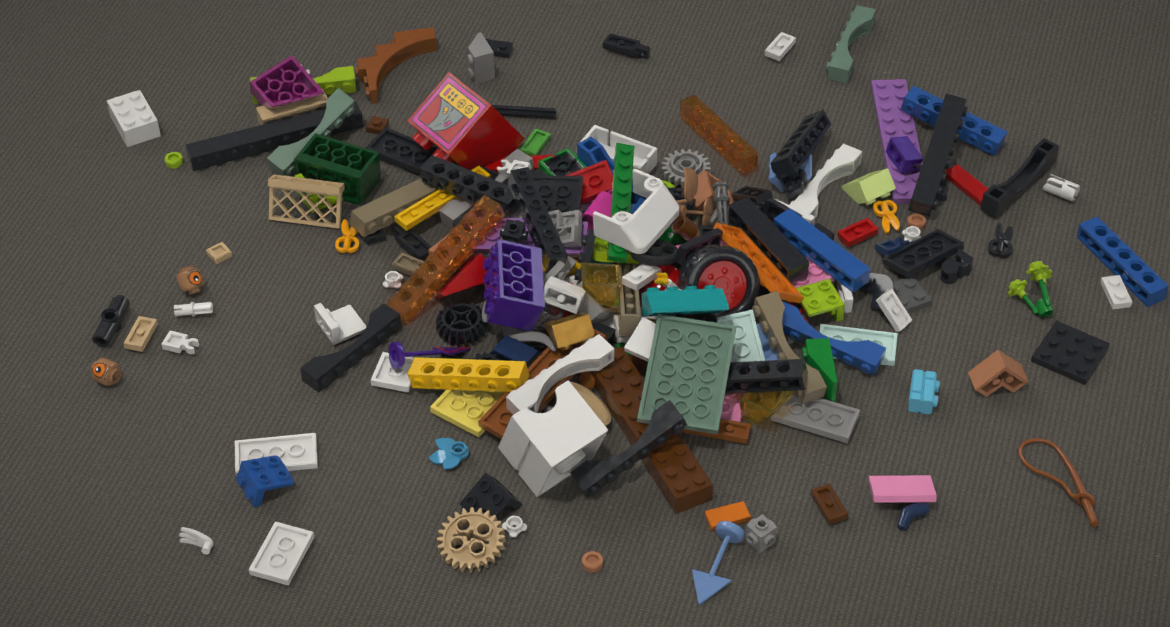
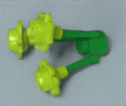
(1039, 273)

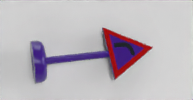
(397, 353)

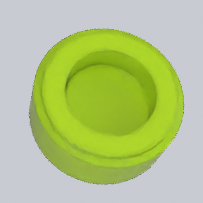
(173, 160)

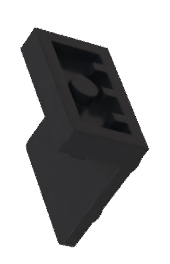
(490, 496)

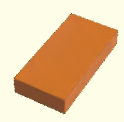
(734, 513)

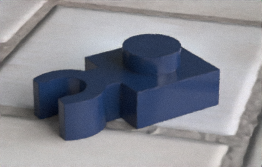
(889, 246)

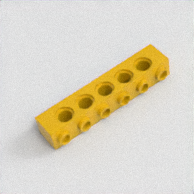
(467, 374)

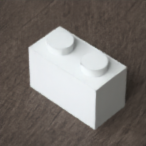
(564, 295)

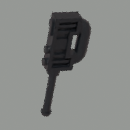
(792, 186)

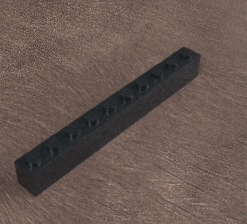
(262, 138)

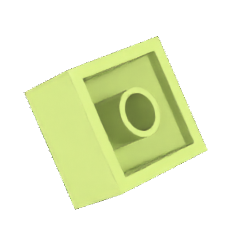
(870, 186)

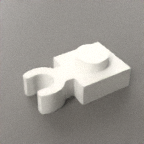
(507, 167)
(178, 341)

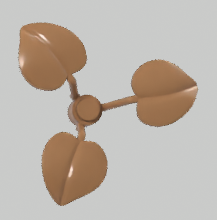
(690, 190)

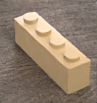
(268, 115)

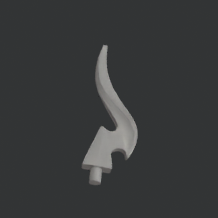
(523, 336)

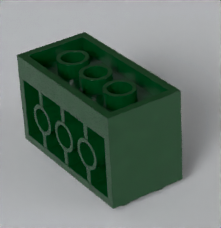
(342, 163)

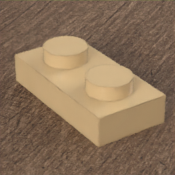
(140, 333)

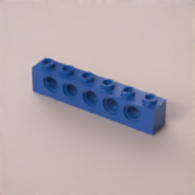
(973, 131)
(1122, 261)

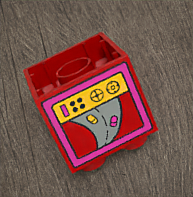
(463, 126)

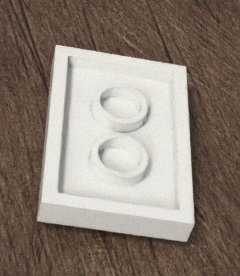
(281, 553)

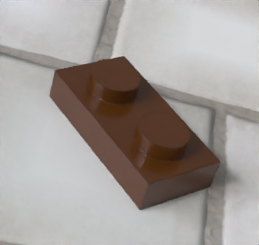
(829, 504)

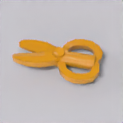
(888, 216)
(348, 236)

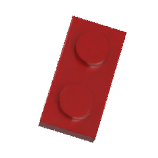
(857, 232)

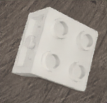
(339, 324)

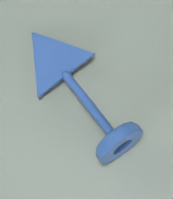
(709, 584)

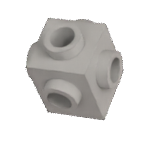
(761, 533)

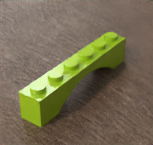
(337, 78)

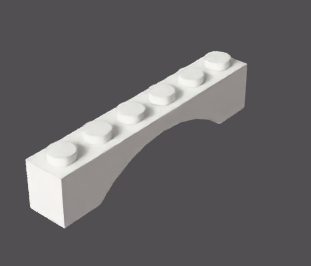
(842, 164)
(590, 356)

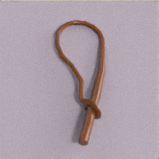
(1082, 498)

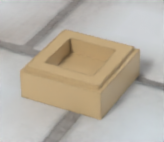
(219, 253)

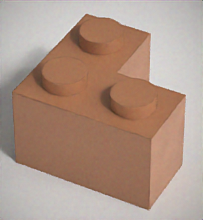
(996, 372)

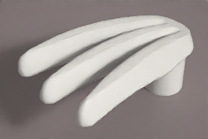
(196, 538)

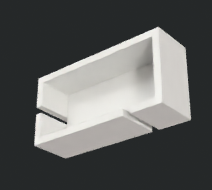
(644, 155)

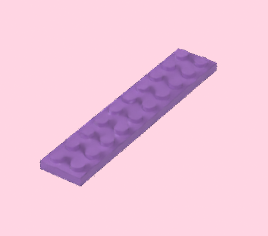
(894, 122)

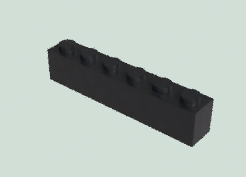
(769, 239)

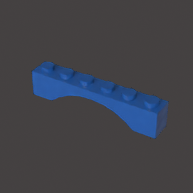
(592, 152)
(861, 354)

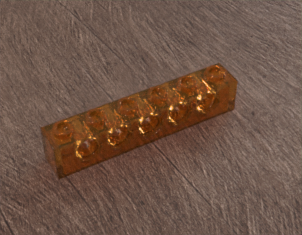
(719, 134)

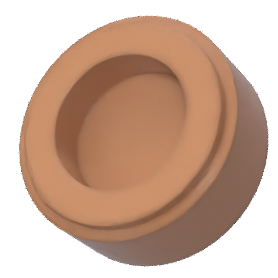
(917, 220)
(592, 561)

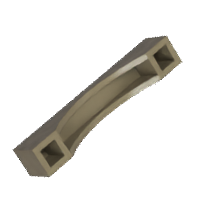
(770, 311)

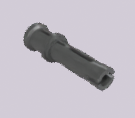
(721, 204)

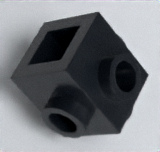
(514, 231)

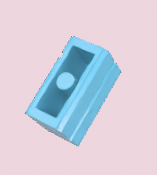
(922, 391)

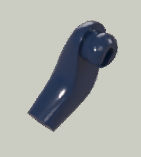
(910, 512)

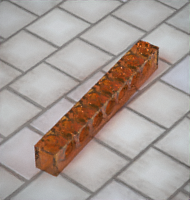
(455, 256)

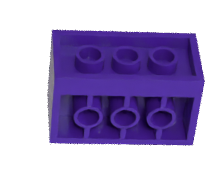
(514, 285)

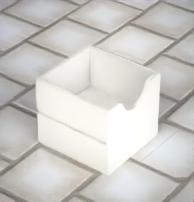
(553, 442)

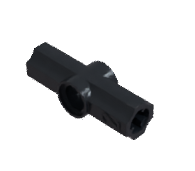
(110, 321)

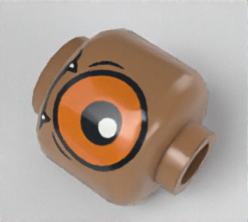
(190, 279)
(105, 371)

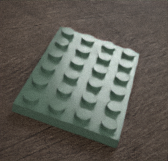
(690, 369)

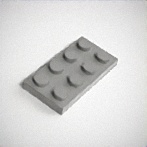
(819, 417)

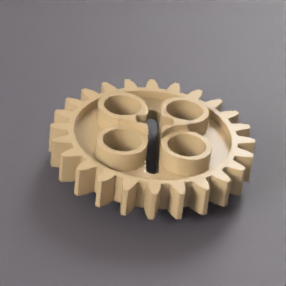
(471, 539)

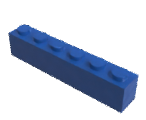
(823, 250)

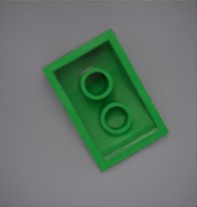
(819, 356)

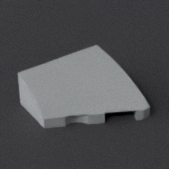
(568, 227)

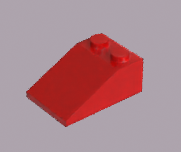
(467, 277)

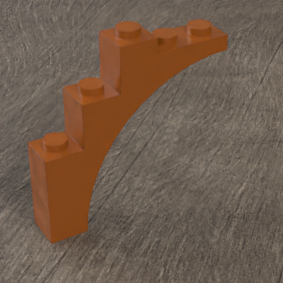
(387, 56)

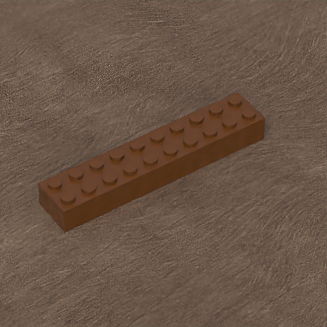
(671, 465)

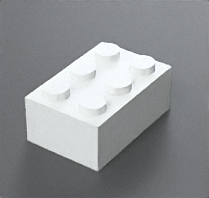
(133, 118)

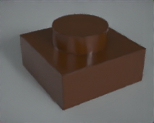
(376, 124)

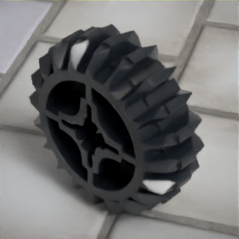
(461, 327)

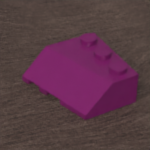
(284, 84)

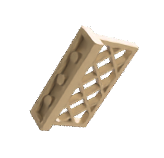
(308, 186)

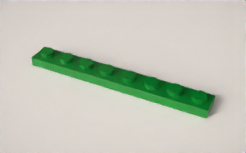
(621, 193)

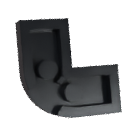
(877, 285)

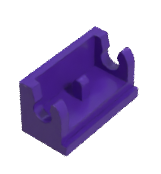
(903, 154)

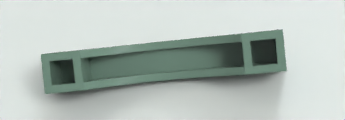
(859, 24)
(337, 108)

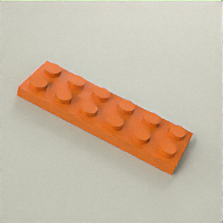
(768, 273)

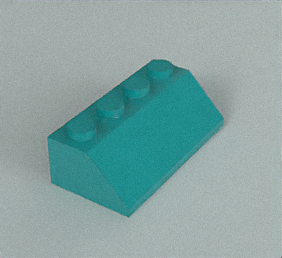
(684, 302)

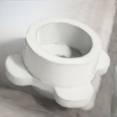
(911, 233)
(393, 280)
(514, 526)

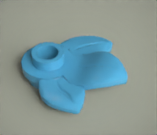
(449, 453)

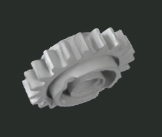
(673, 166)

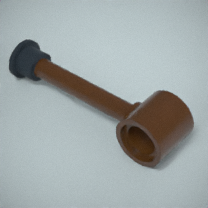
(682, 225)

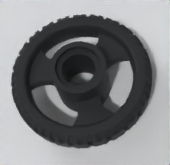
(656, 254)

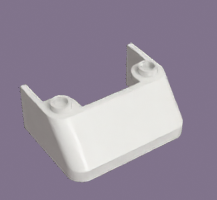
(647, 223)

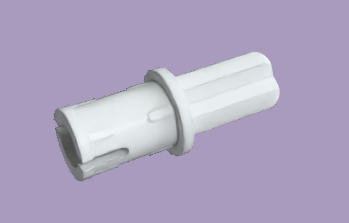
(193, 309)

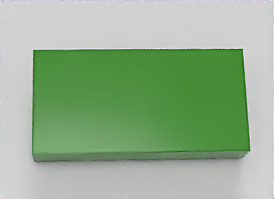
(536, 142)

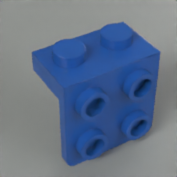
(260, 475)

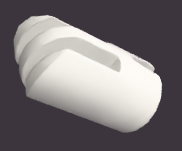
(1061, 187)

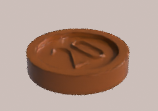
(587, 380)

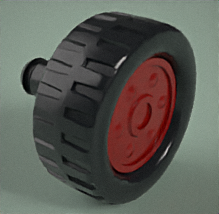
(727, 270)

